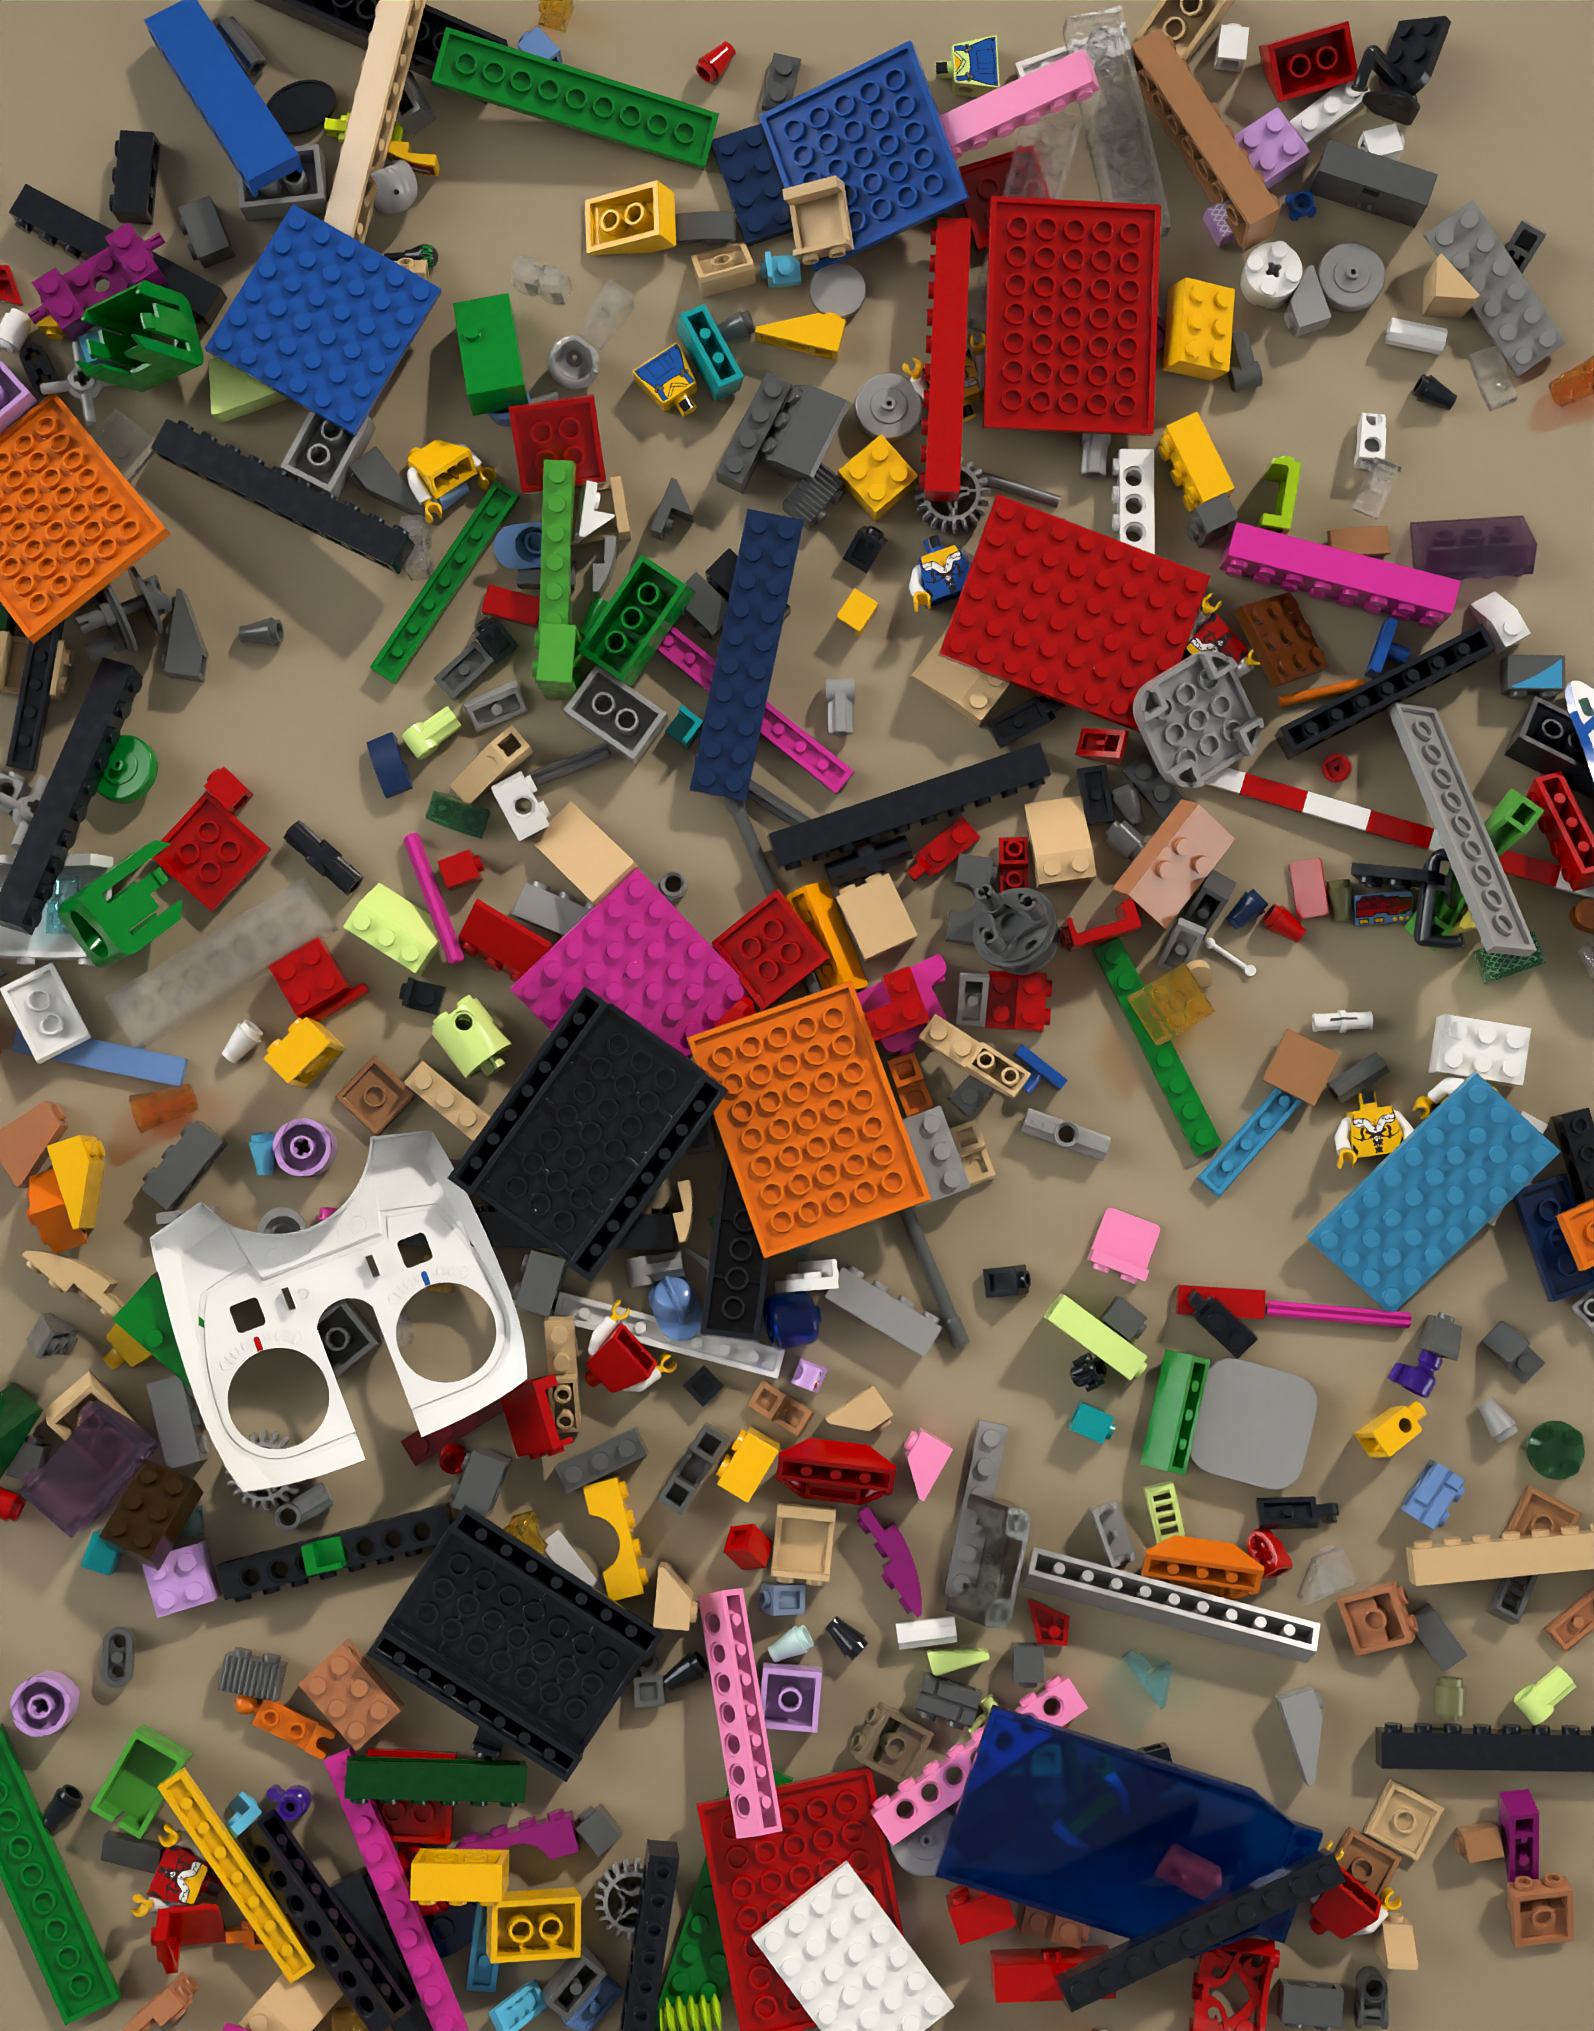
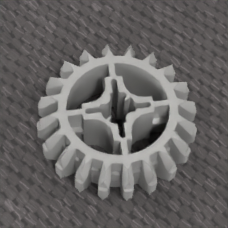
(965, 494)
(274, 1495)
(625, 1889)

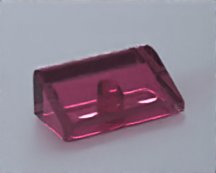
(1190, 1872)

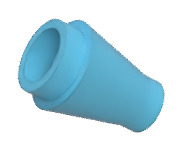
(262, 1152)

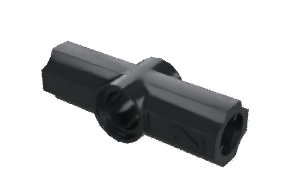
(323, 857)
(868, 861)

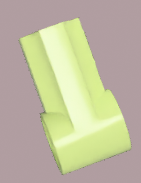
(426, 736)
(1539, 1699)

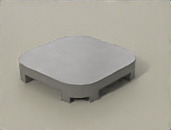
(1196, 719)
(1254, 1424)

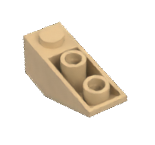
(491, 765)

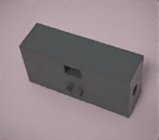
(1372, 183)

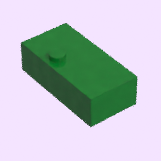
(490, 354)
(636, 620)
(149, 1323)

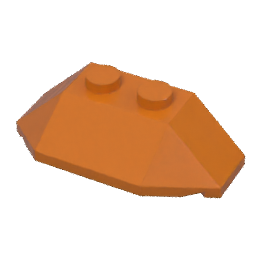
(1204, 1566)

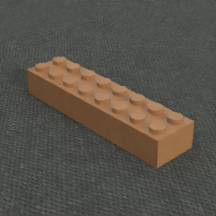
(1204, 140)

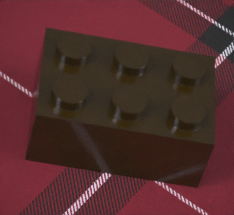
(151, 1514)

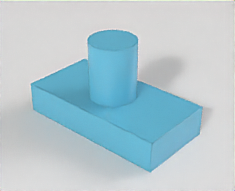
(518, 2007)

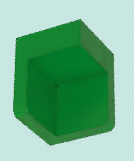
(323, 1555)

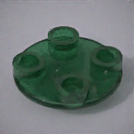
(1555, 1450)

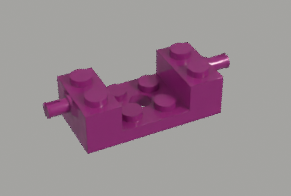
(122, 263)

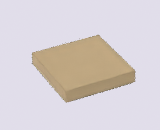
(1403, 1820)

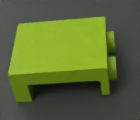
(1286, 473)

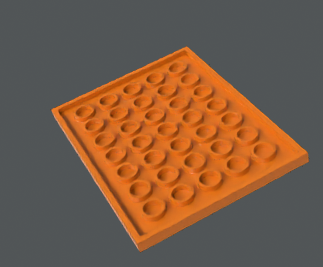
(63, 518)
(810, 1120)

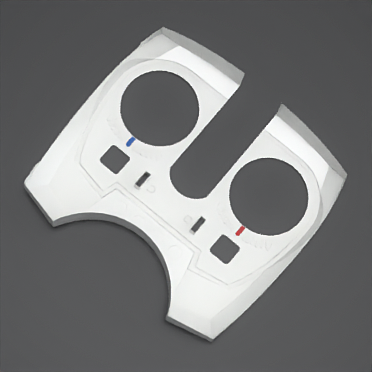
(213, 1265)

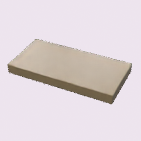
(584, 853)

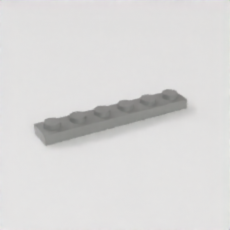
(980, 1481)

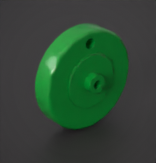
(129, 772)

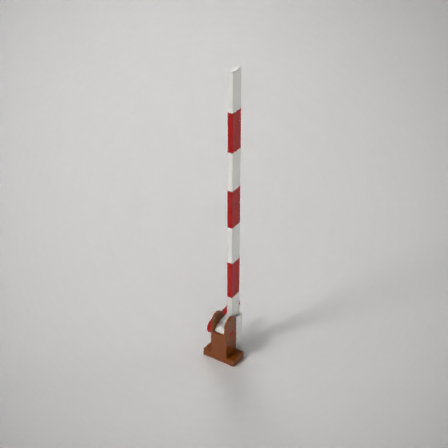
(1395, 829)

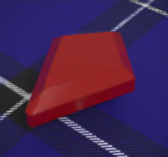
(8, 288)
(1049, 1624)

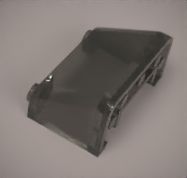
(994, 1594)

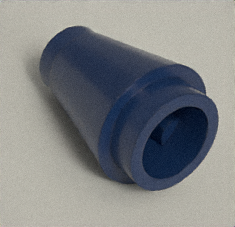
(1246, 909)

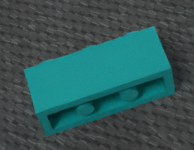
(709, 352)

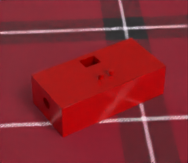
(1029, 1972)

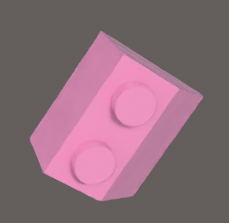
(926, 1459)

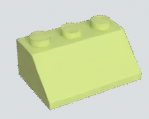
(395, 928)

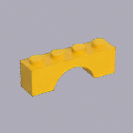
(607, 1500)

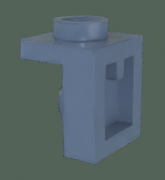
(782, 1599)

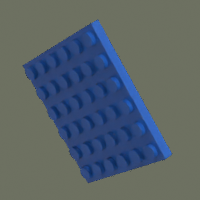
(879, 138)
(323, 320)

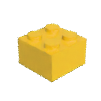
(878, 477)

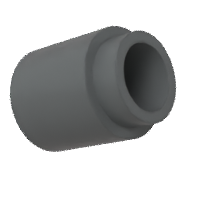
(1125, 839)

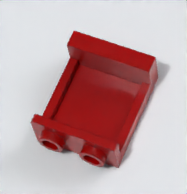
(1127, 924)
(532, 1420)

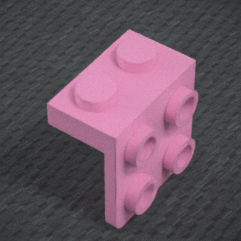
(1124, 1245)

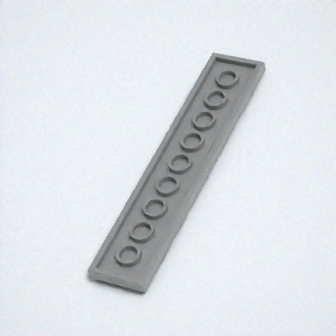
(1461, 830)

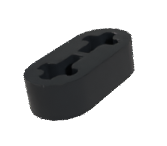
(33, 372)

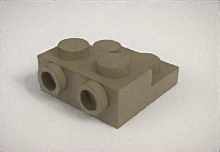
(890, 1742)

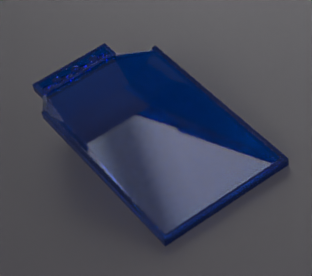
(1089, 1821)

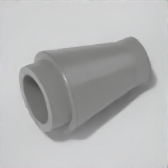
(1497, 1420)

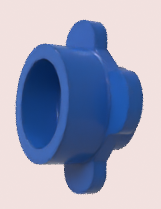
(1304, 197)

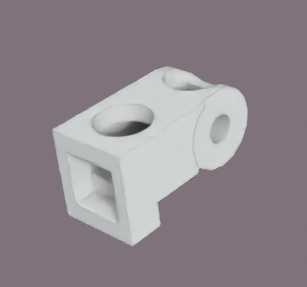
(1370, 439)

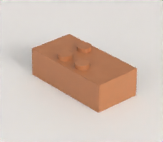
(1174, 863)

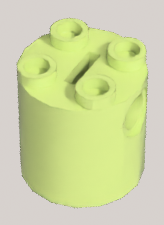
(476, 1048)

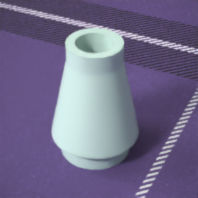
(793, 1643)

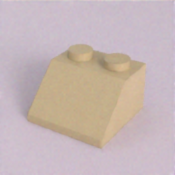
(674, 1600)

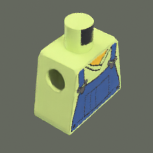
(972, 67)

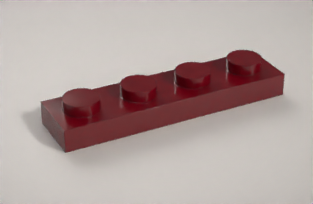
(423, 1448)

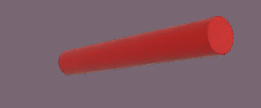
(339, 1003)

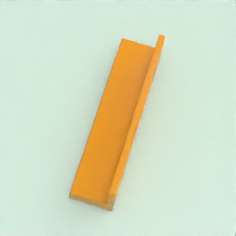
(821, 915)

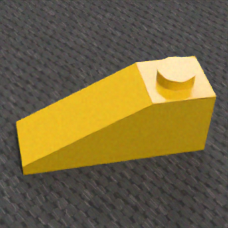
(809, 334)

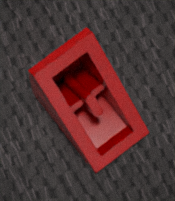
(1102, 745)

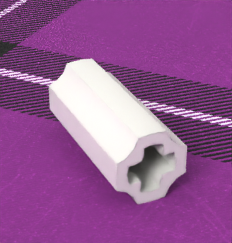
(1416, 336)
(926, 1632)

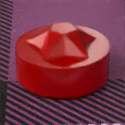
(1337, 768)
(451, 1458)

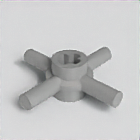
(74, 386)
(24, 809)

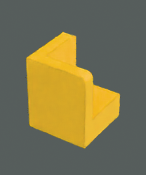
(858, 611)

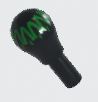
(420, 252)

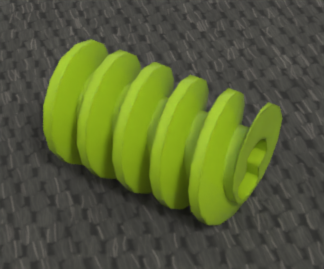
(691, 2014)

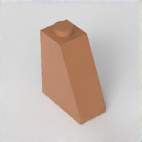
(26, 1141)

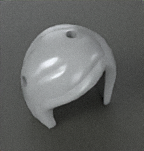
(395, 187)
(570, 372)

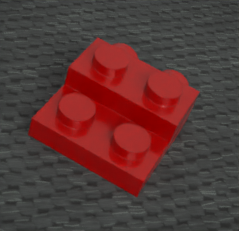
(1018, 1001)

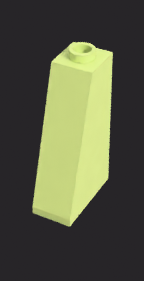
(236, 393)
(1096, 1337)

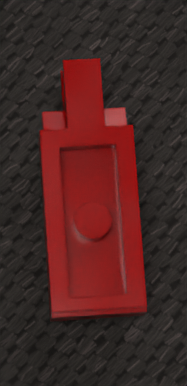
(944, 849)

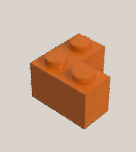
(50, 1213)

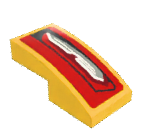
(420, 163)

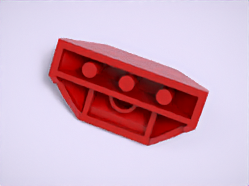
(835, 1471)

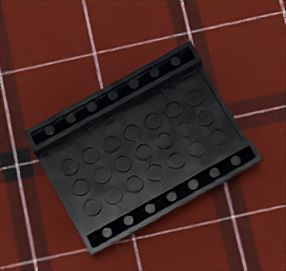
(589, 1132)
(514, 1642)

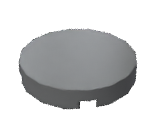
(838, 290)

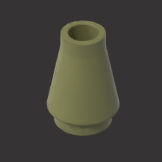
(1340, 898)

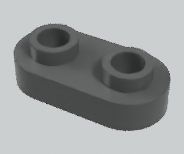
(117, 1655)

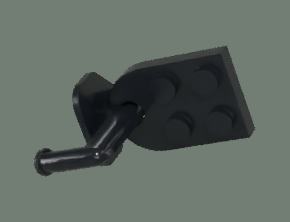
(1403, 69)
(1430, 884)

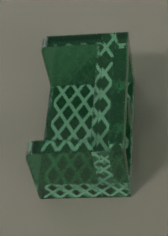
(1497, 966)

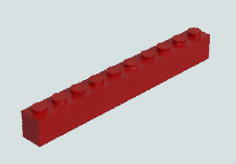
(947, 359)

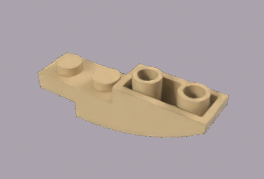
(974, 1057)
(69, 1273)
(564, 1363)

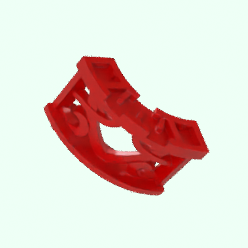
(1258, 1995)

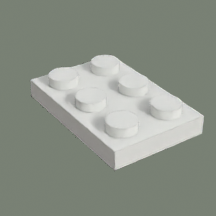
(45, 1013)

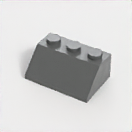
(803, 432)

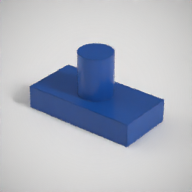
(1386, 649)
(1039, 1070)

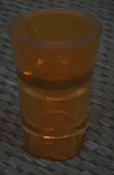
(1574, 384)
(162, 1106)

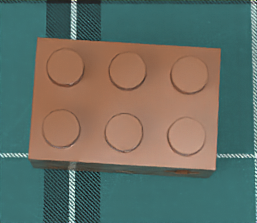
(352, 1694)

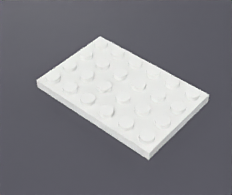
(850, 1960)

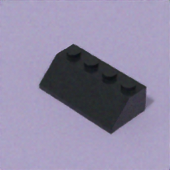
(1550, 744)

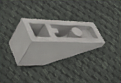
(1303, 1724)

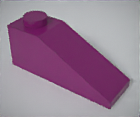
(1519, 1833)

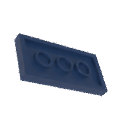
(753, 184)
(1537, 1211)

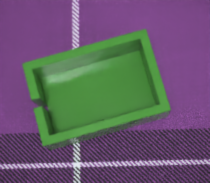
(556, 660)
(135, 1778)

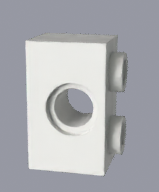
(522, 822)

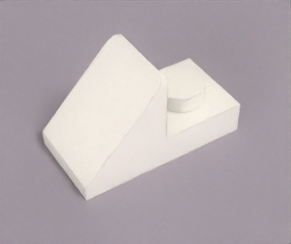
(587, 519)

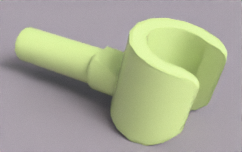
(986, 1705)

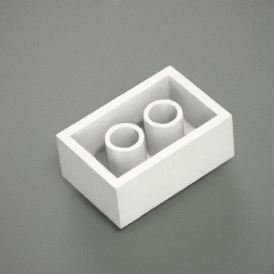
(1488, 1047)

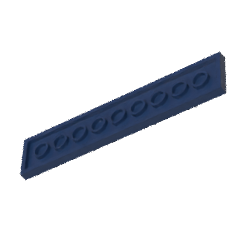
(746, 655)

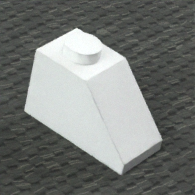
(1500, 620)

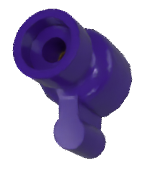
(1420, 1378)
(292, 1802)

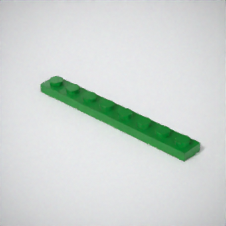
(445, 582)
(1162, 1058)

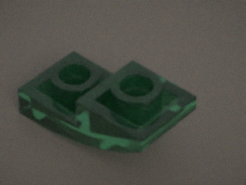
(457, 815)

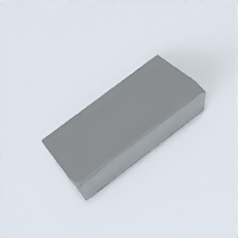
(495, 706)

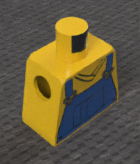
(668, 380)

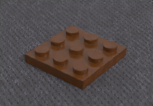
(1281, 639)

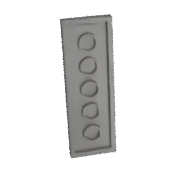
(1506, 300)

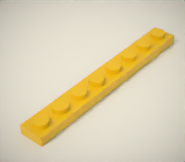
(237, 1875)

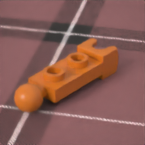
(288, 1724)

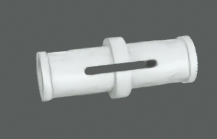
(1342, 1021)

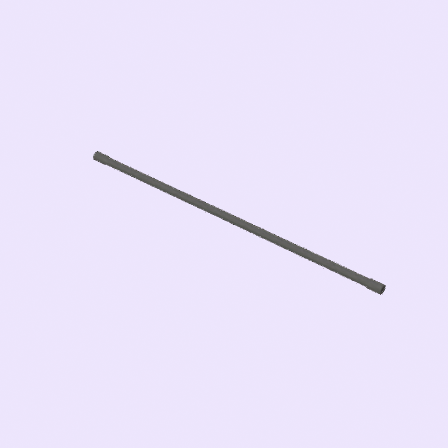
(951, 1320)

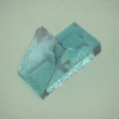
(62, 889)
(1154, 1682)

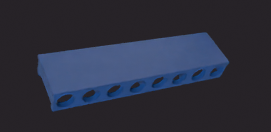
(223, 94)

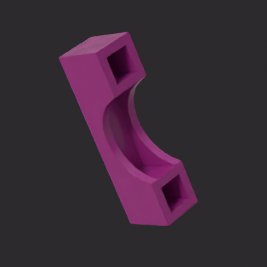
(553, 1835)

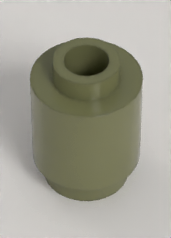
(1450, 1698)

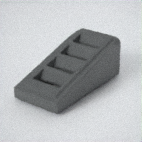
(1518, 1607)

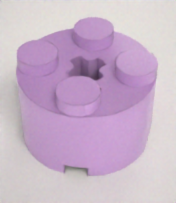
(319, 1139)
(28, 1708)

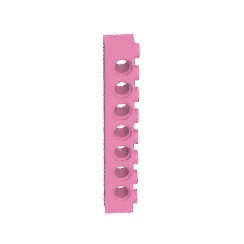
(740, 1713)
(948, 1792)

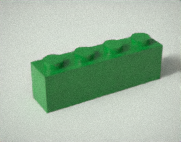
(1175, 1412)

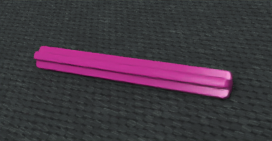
(433, 898)
(1338, 1314)

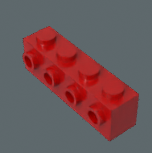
(1565, 829)

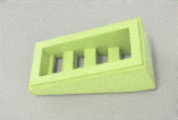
(1158, 1489)
(952, 1659)

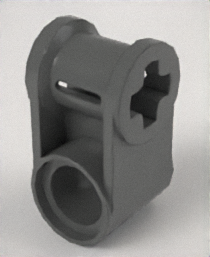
(1371, 2004)

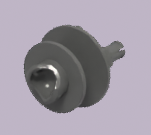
(113, 614)
(1015, 929)

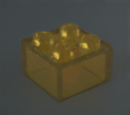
(1170, 1004)

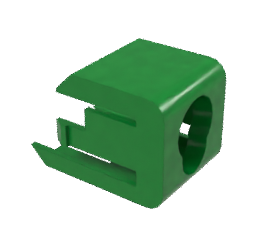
(135, 315)
(99, 921)

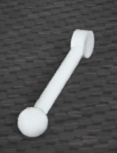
(1249, 970)

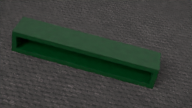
(435, 1780)

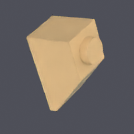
(862, 1412)
(1396, 1943)

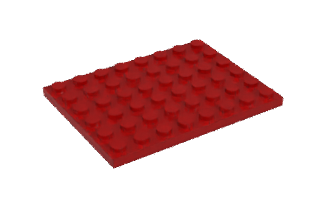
(1071, 316)
(1070, 611)
(760, 1876)

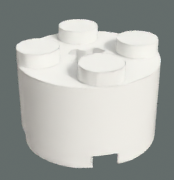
(1283, 270)

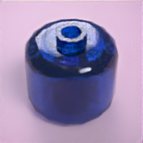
(791, 1320)

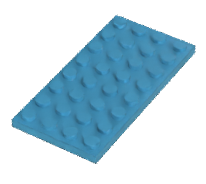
(1433, 1193)

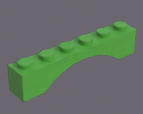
(556, 541)
(1505, 826)

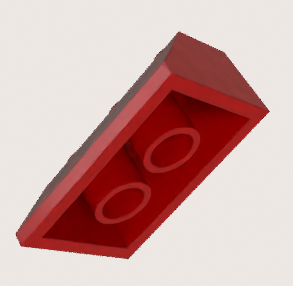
(1309, 61)
(501, 941)

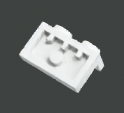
(811, 1276)

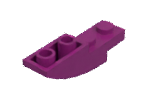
(900, 1569)

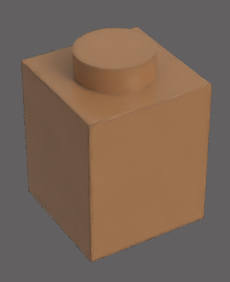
(1478, 1842)

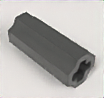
(241, 46)
(1358, 1078)

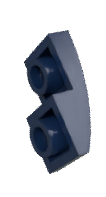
(388, 765)

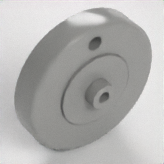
(1351, 276)
(888, 407)
(922, 1848)

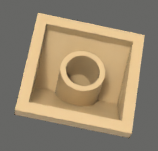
(723, 269)
(1446, 291)

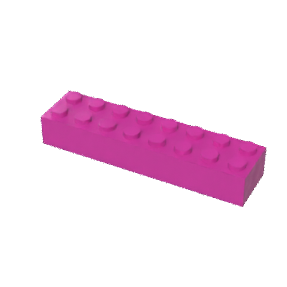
(1339, 576)

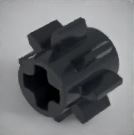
(1088, 1372)

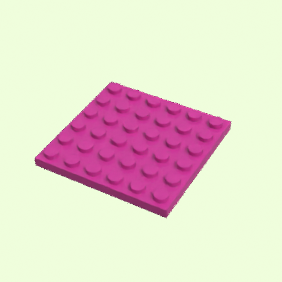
(640, 959)

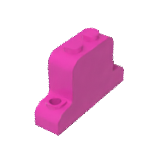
(927, 975)

